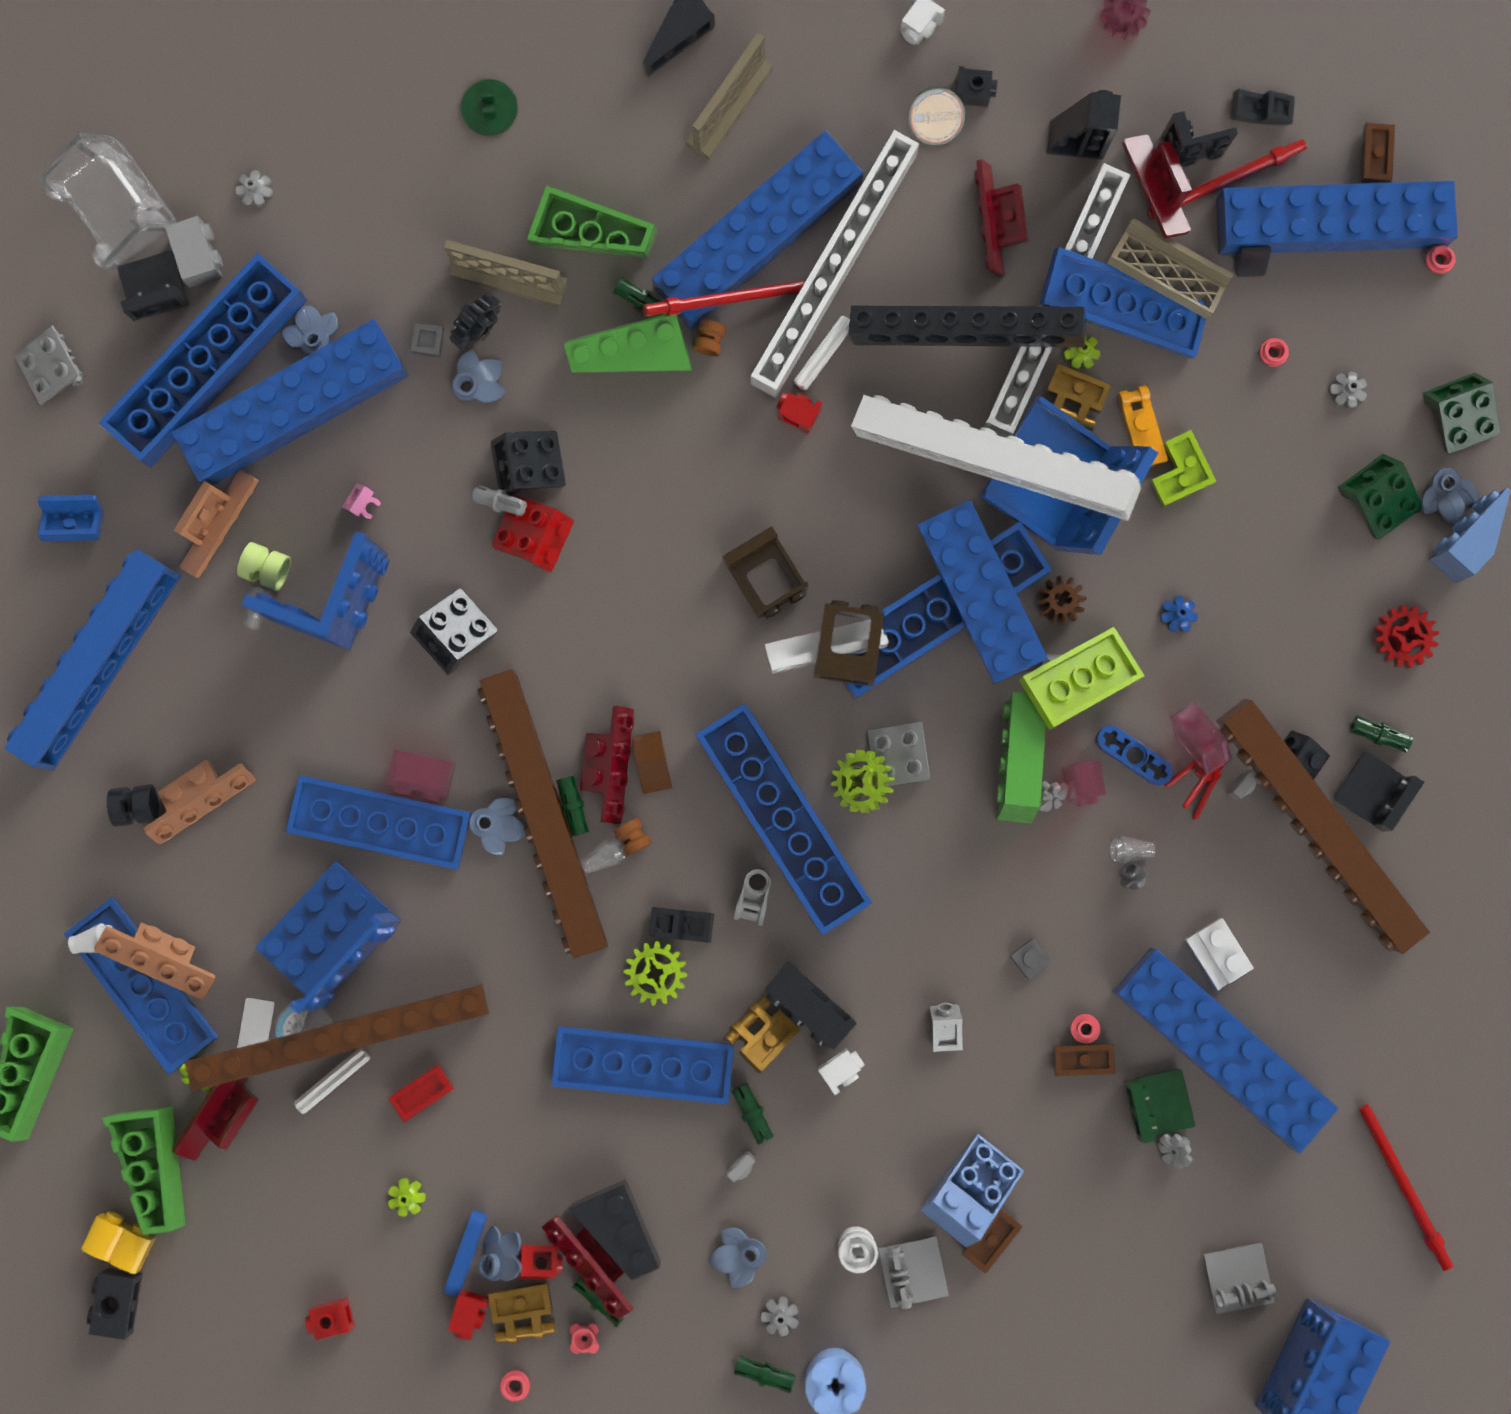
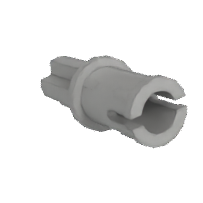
(498, 500)

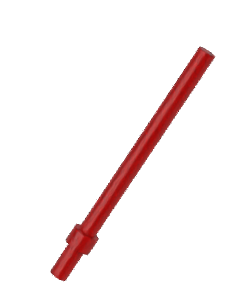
(1275, 157)
(674, 305)
(1432, 1238)

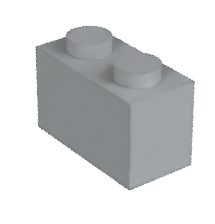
(194, 251)

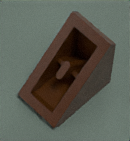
(651, 762)

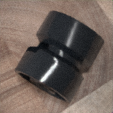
(128, 805)

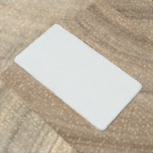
(255, 1021)

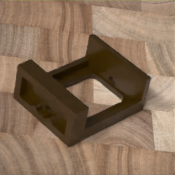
(752, 554)
(845, 667)

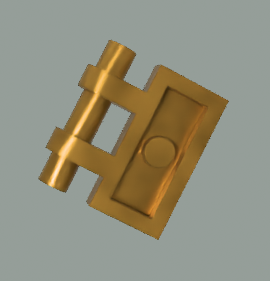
(1079, 390)
(768, 1041)
(521, 1303)

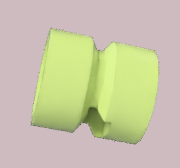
(261, 565)

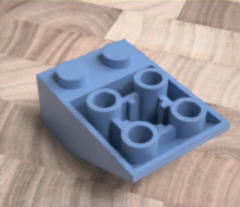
(1473, 538)
(972, 1191)

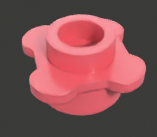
(580, 1346)

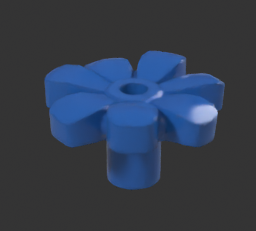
(1175, 618)

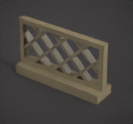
(730, 99)
(1168, 256)
(506, 274)

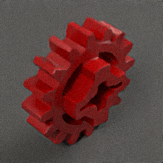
(1400, 648)

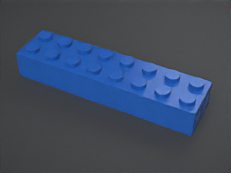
(1337, 217)
(761, 226)
(203, 360)
(290, 403)
(929, 615)
(92, 661)
(783, 819)
(1225, 1050)

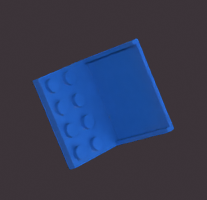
(1055, 521)
(347, 601)
(327, 936)
(1323, 1365)

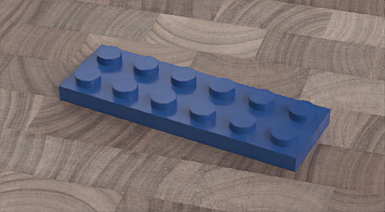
(1121, 303)
(982, 592)
(378, 822)
(157, 1011)
(642, 1065)

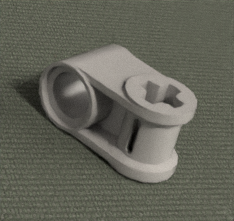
(753, 899)

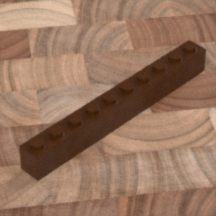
(543, 813)
(1322, 826)
(336, 1037)

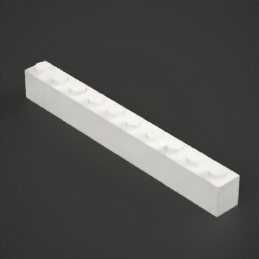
(834, 264)
(1031, 360)
(997, 457)

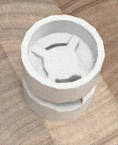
(857, 1249)

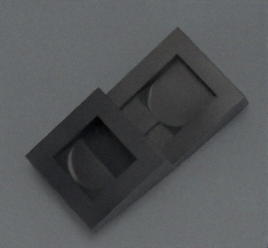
(1260, 108)
(681, 924)

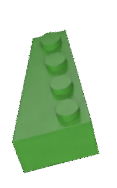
(585, 226)
(638, 346)
(1021, 761)
(27, 1068)
(150, 1166)

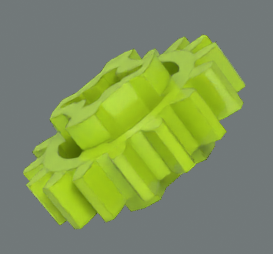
(850, 781)
(669, 968)

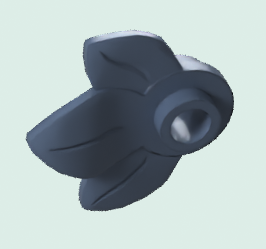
(310, 327)
(481, 375)
(1449, 500)
(502, 825)
(500, 1256)
(733, 1257)

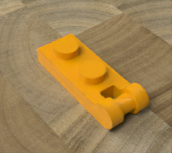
(1142, 423)

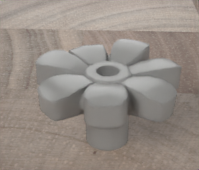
(254, 188)
(1348, 389)
(1052, 795)
(1176, 1150)
(777, 1311)

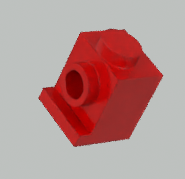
(798, 411)
(531, 1253)
(339, 1314)
(468, 1314)

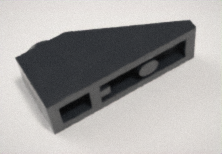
(681, 27)

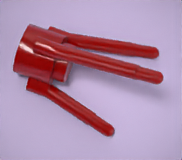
(1211, 779)

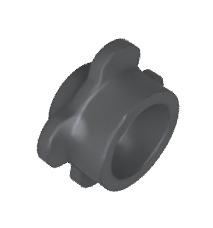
(1134, 875)

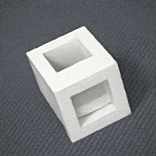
(921, 21)
(841, 1069)

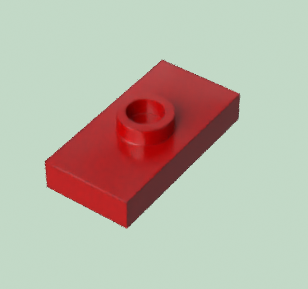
(421, 1093)

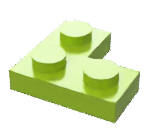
(1190, 470)

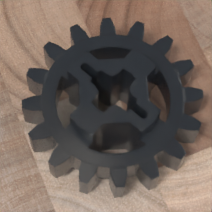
(475, 321)

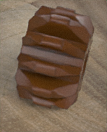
(1055, 590)

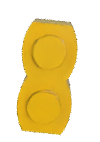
(118, 1242)

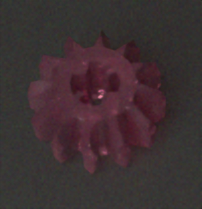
(1122, 21)

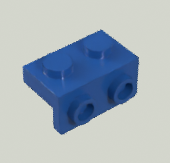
(70, 518)

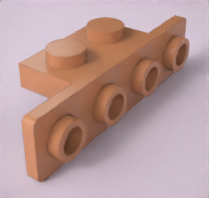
(210, 519)
(194, 797)
(156, 956)

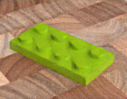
(1081, 678)

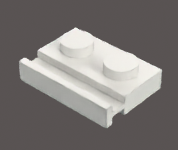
(1219, 954)

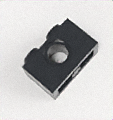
(126, 1290)

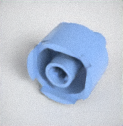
(818, 1379)

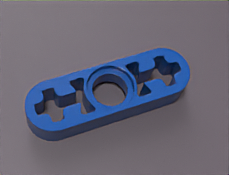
(1146, 752)
(465, 1253)

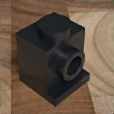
(971, 94)

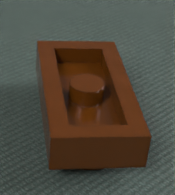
(1377, 153)
(1084, 1059)
(994, 1241)

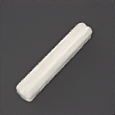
(822, 354)
(332, 1080)

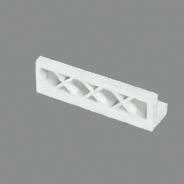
(803, 649)

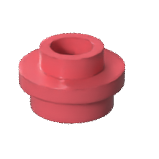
(1445, 253)
(1281, 348)
(1076, 1024)
(511, 1394)

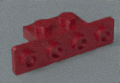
(1161, 182)
(1002, 216)
(607, 764)
(217, 1119)
(592, 1263)

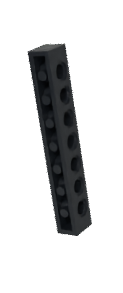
(968, 326)

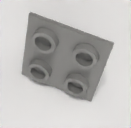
(48, 365)
(903, 751)
(913, 1272)
(1239, 1278)

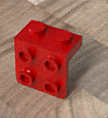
(534, 535)

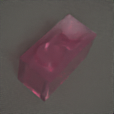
(1201, 738)
(421, 774)
(1084, 782)

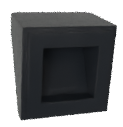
(1252, 261)

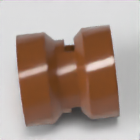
(709, 337)
(632, 837)

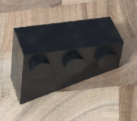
(1086, 126)
(809, 1006)
(619, 1228)

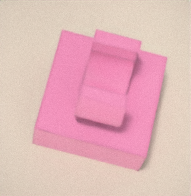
(358, 499)

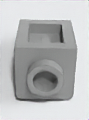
(946, 1027)

